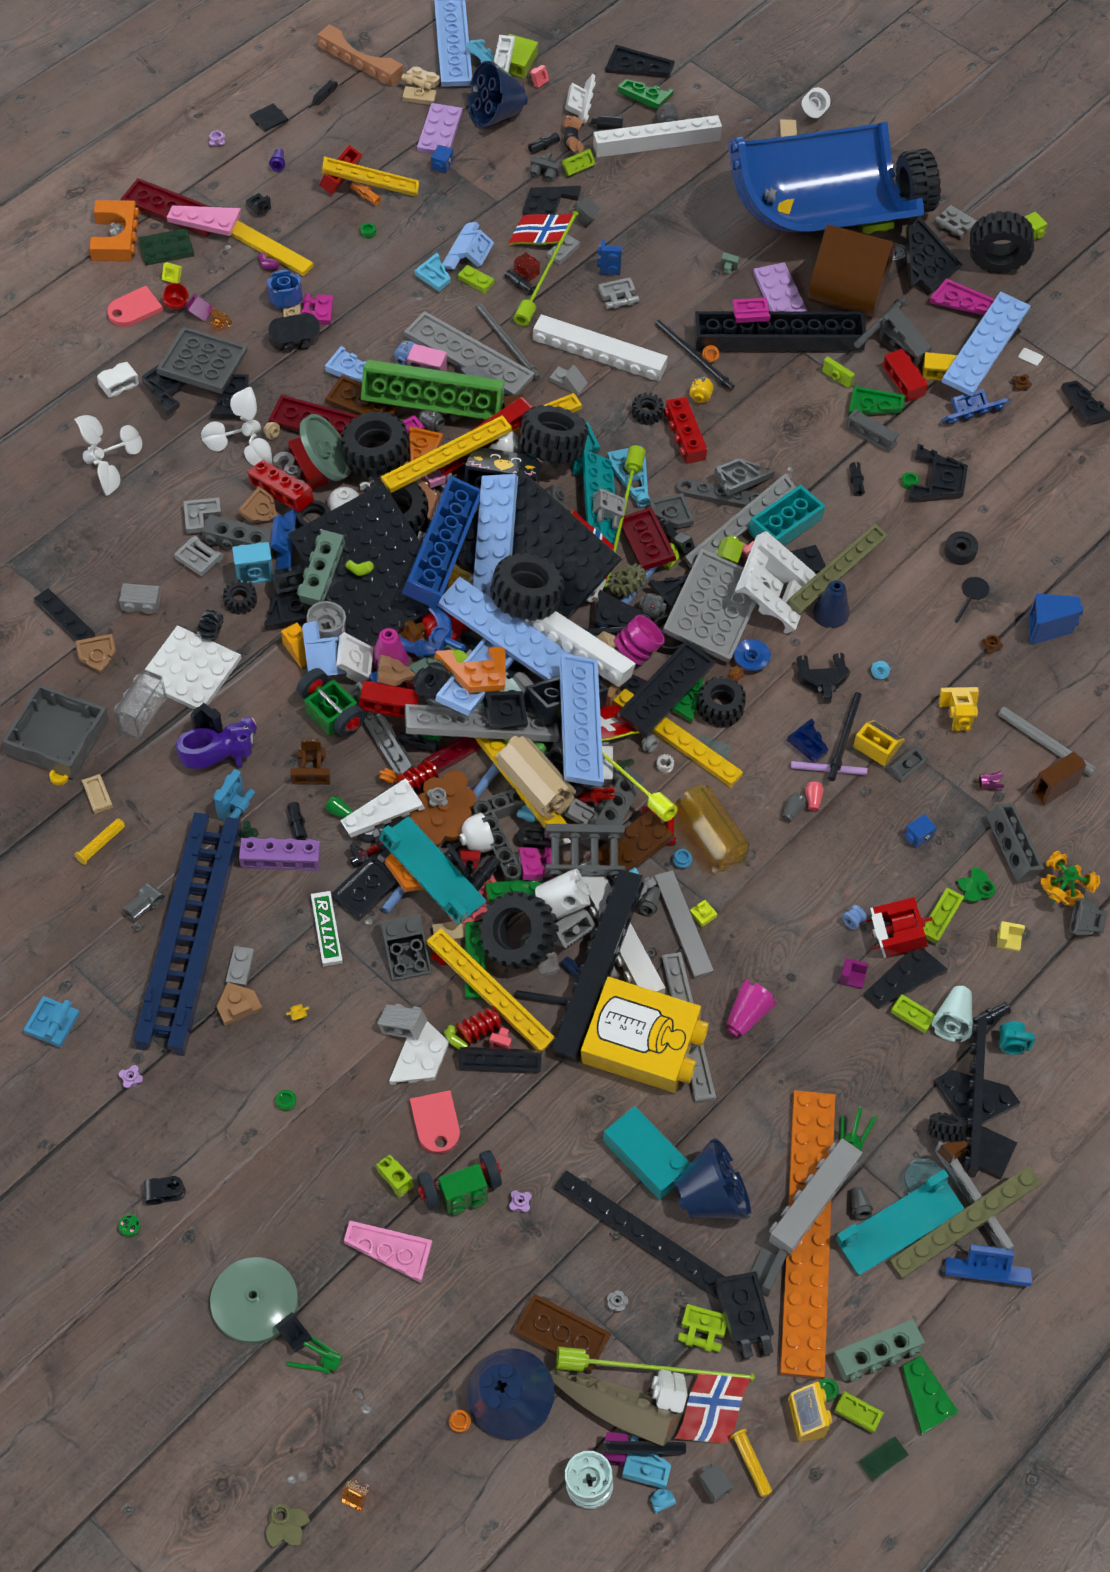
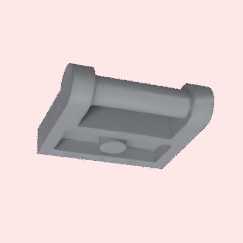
(196, 560)

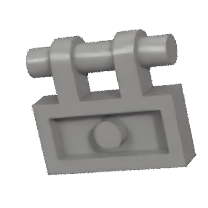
(955, 221)
(616, 289)

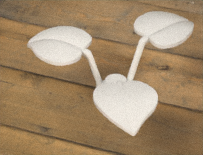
(243, 405)
(91, 430)

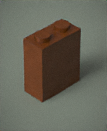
(1059, 778)

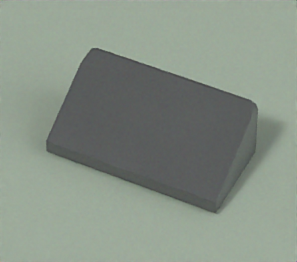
(906, 763)

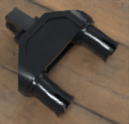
(823, 680)

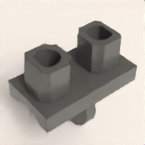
(546, 165)

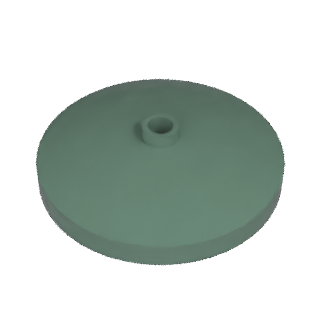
(324, 447)
(247, 1318)

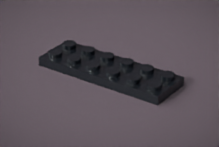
(666, 688)

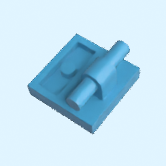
(229, 797)
(52, 1021)

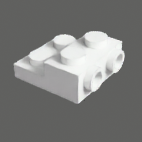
(354, 658)

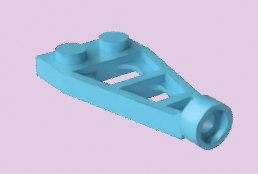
(639, 494)

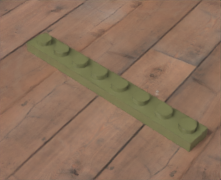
(837, 568)
(965, 1222)

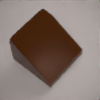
(953, 1150)

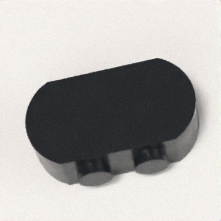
(294, 331)

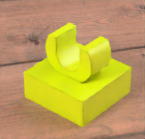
(171, 272)
(703, 913)

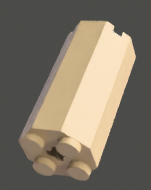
(535, 776)

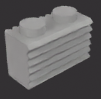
(140, 598)
(573, 927)
(402, 1021)

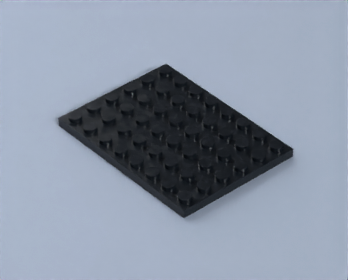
(374, 533)
(555, 534)

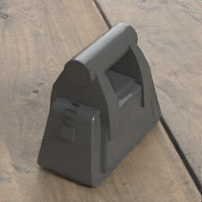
(1085, 916)

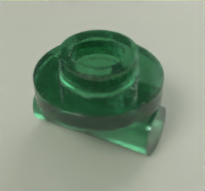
(629, 762)
(248, 831)

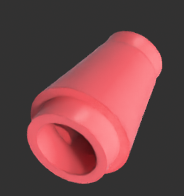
(814, 794)

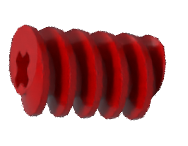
(419, 775)
(475, 1026)

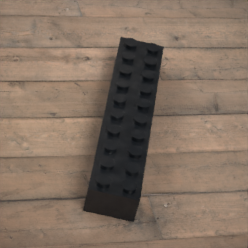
(782, 333)

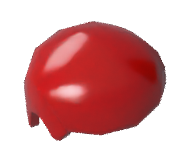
(175, 296)

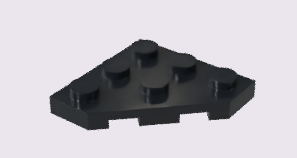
(996, 1096)

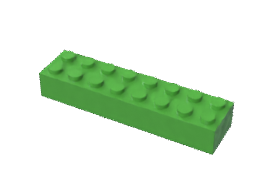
(431, 389)

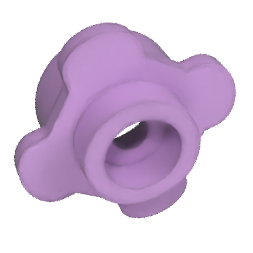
(216, 138)
(131, 1082)
(520, 1207)

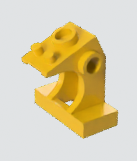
(961, 711)

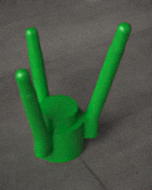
(853, 1138)
(330, 1358)

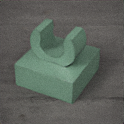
(730, 261)

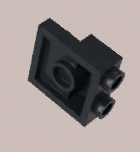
(505, 709)

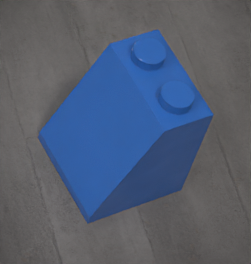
(1053, 616)

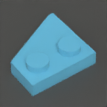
(477, 49)
(433, 273)
(646, 1468)

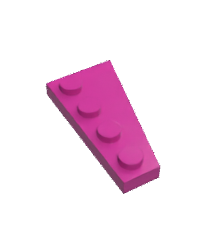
(960, 297)

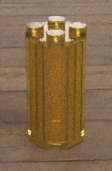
(712, 827)

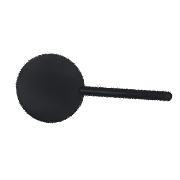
(973, 588)

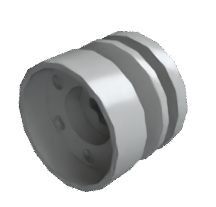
(330, 618)

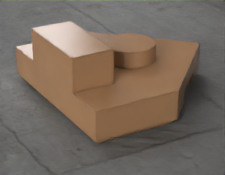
(259, 507)
(96, 651)
(393, 671)
(237, 1003)

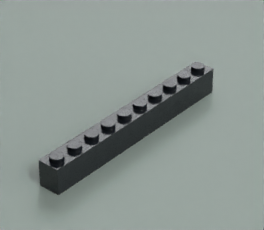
(598, 965)

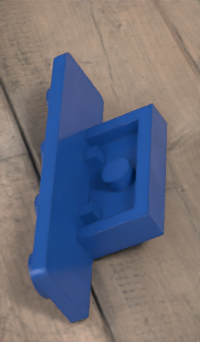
(967, 406)
(280, 540)
(989, 1265)

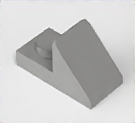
(569, 379)

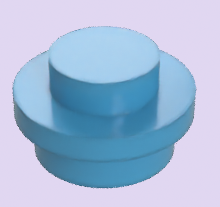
(682, 858)

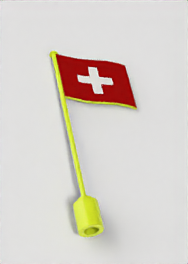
(614, 727)

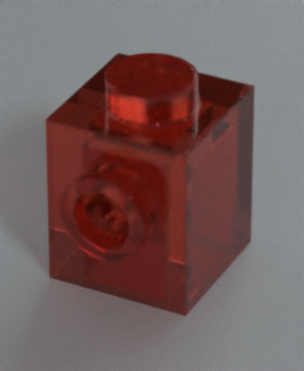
(527, 266)

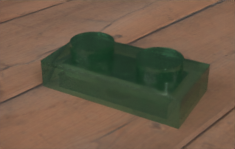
(883, 1459)

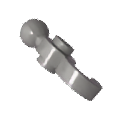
(290, 467)

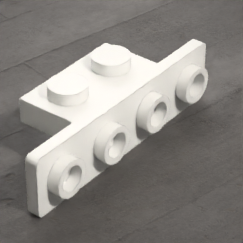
(579, 99)

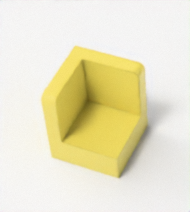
(1010, 936)

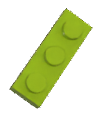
(942, 915)

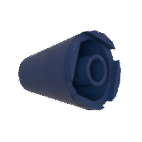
(832, 605)

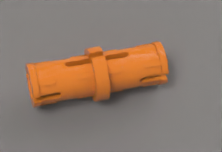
(366, 193)

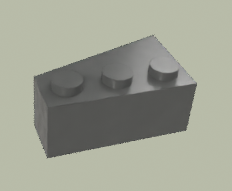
(900, 333)

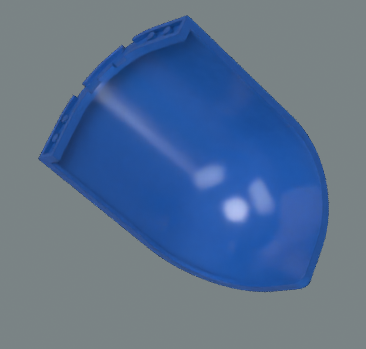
(830, 174)

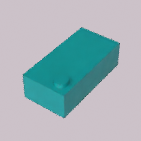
(788, 516)
(646, 1152)

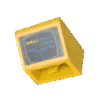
(877, 742)
(809, 1412)

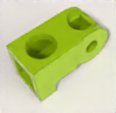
(395, 1175)

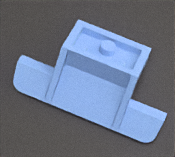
(469, 244)
(320, 652)

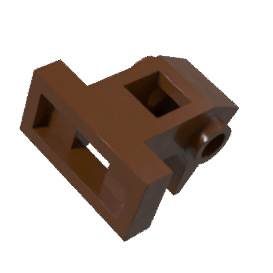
(311, 751)

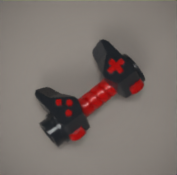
(359, 855)

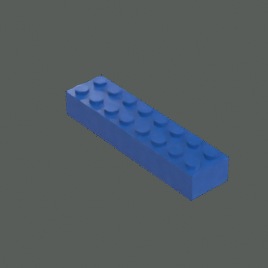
(442, 542)

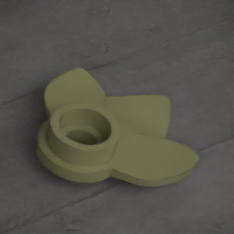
(287, 1529)

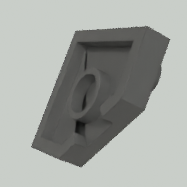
(673, 509)

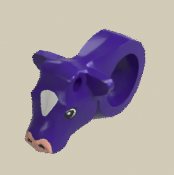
(233, 741)

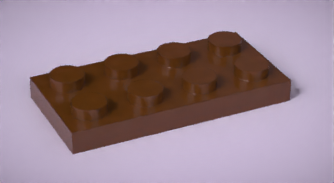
(347, 397)
(639, 842)
(555, 1327)

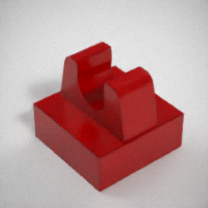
(468, 855)

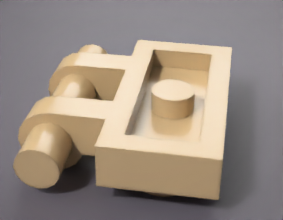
(422, 78)

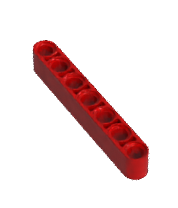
(512, 413)

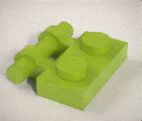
(705, 1322)

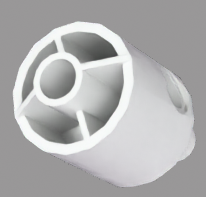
(565, 893)

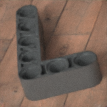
(492, 815)

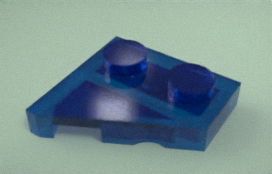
(808, 741)

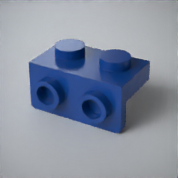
(610, 259)

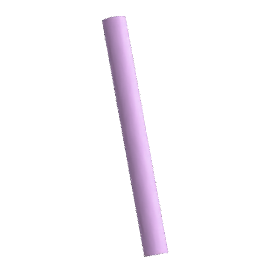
(826, 768)

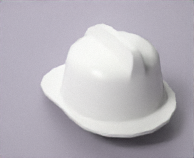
(816, 102)

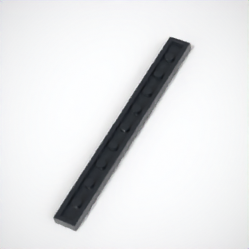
(638, 1232)

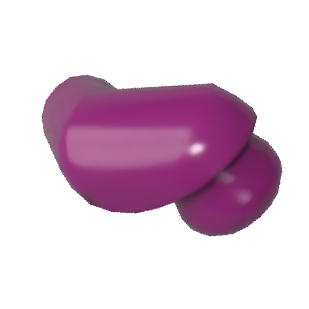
(268, 264)

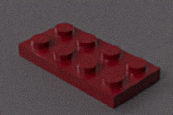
(647, 539)

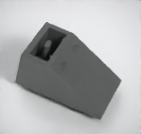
(405, 947)

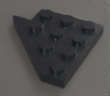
(927, 257)

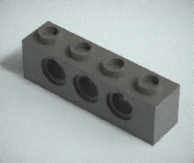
(233, 533)
(623, 800)
(1015, 842)

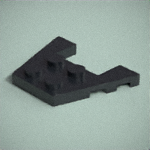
(547, 199)
(161, 389)
(946, 479)

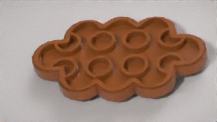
(446, 821)

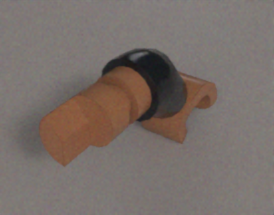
(570, 137)

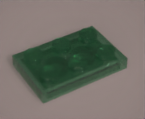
(166, 246)

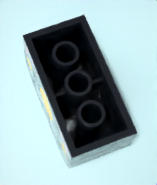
(498, 462)

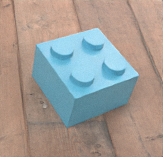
(253, 562)

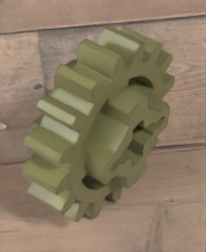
(627, 580)

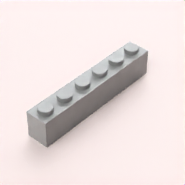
(815, 1196)

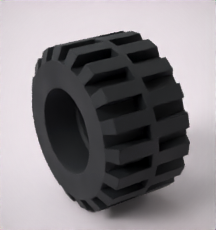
(721, 689)

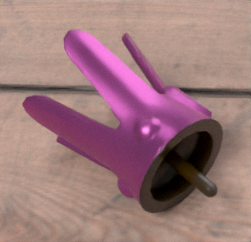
(987, 781)

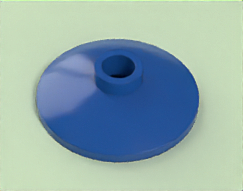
(754, 649)

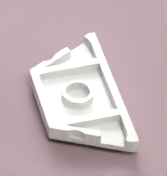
(420, 1057)

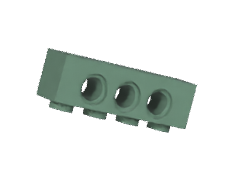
(325, 541)
(905, 1333)

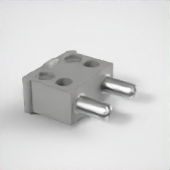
(608, 506)

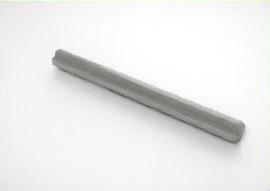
(1040, 736)

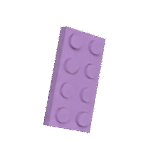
(439, 128)
(778, 288)

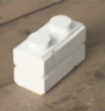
(669, 1390)

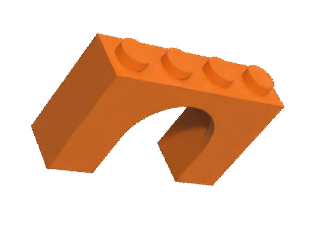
(122, 245)

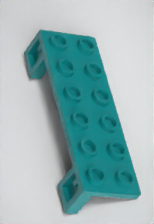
(597, 475)
(432, 869)
(899, 1224)

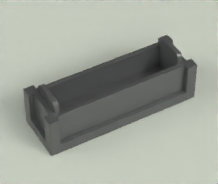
(872, 430)

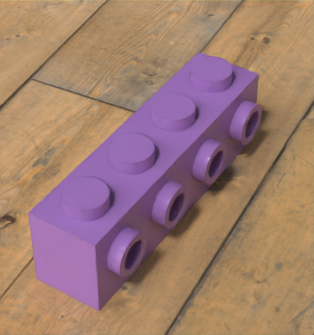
(280, 854)

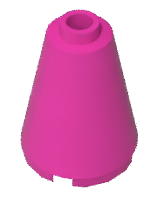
(389, 645)
(749, 1008)

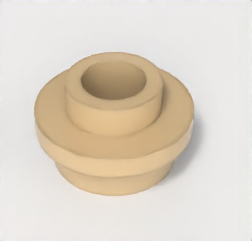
(271, 430)

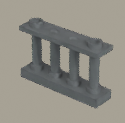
(584, 831)

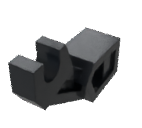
(681, 541)

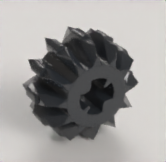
(210, 625)

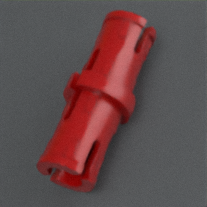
(597, 795)

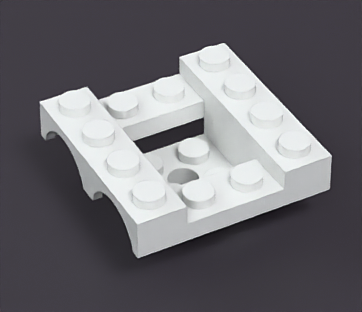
(765, 574)

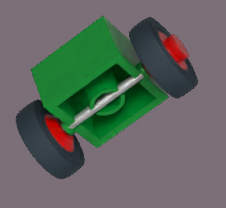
(329, 704)
(461, 1188)

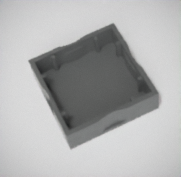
(55, 731)

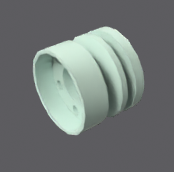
(593, 1467)

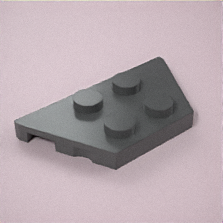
(740, 475)

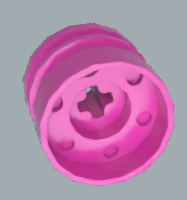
(639, 639)

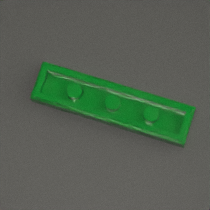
(474, 949)

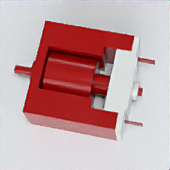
(902, 925)

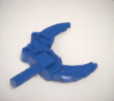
(438, 639)

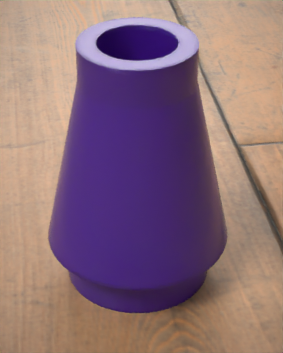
(277, 161)

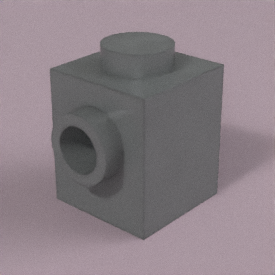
(586, 210)
(715, 1482)

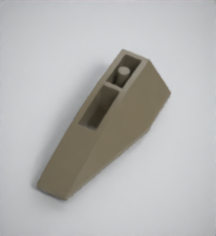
(619, 1405)

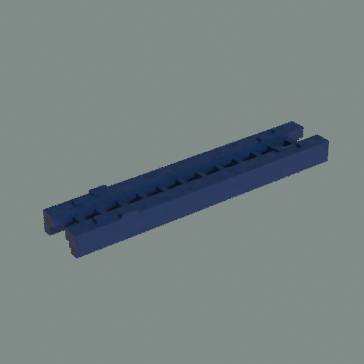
(201, 943)

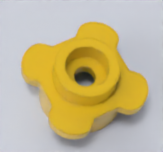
(297, 1012)

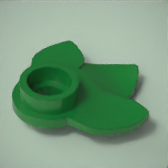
(975, 884)

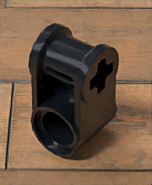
(160, 1190)

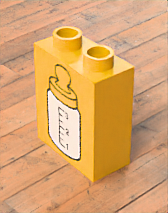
(644, 1035)

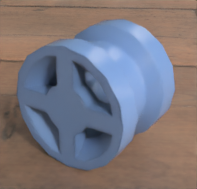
(854, 917)

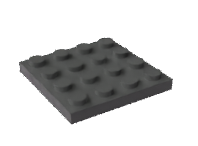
(202, 360)

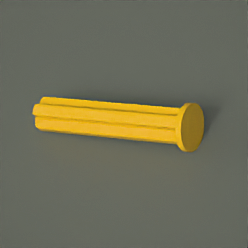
(98, 842)
(752, 1462)

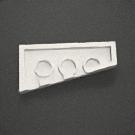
(391, 804)

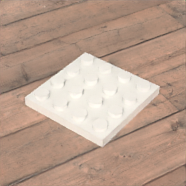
(192, 667)

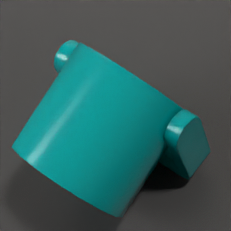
(1014, 1038)

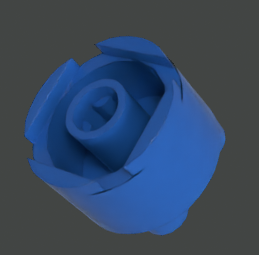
(284, 289)

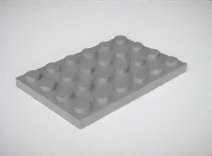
(709, 608)

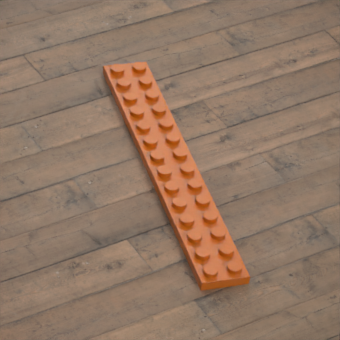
(808, 1266)

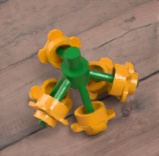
(1071, 875)

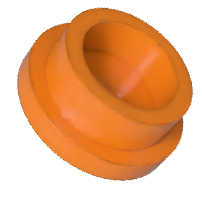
(710, 353)
(387, 776)
(459, 1421)

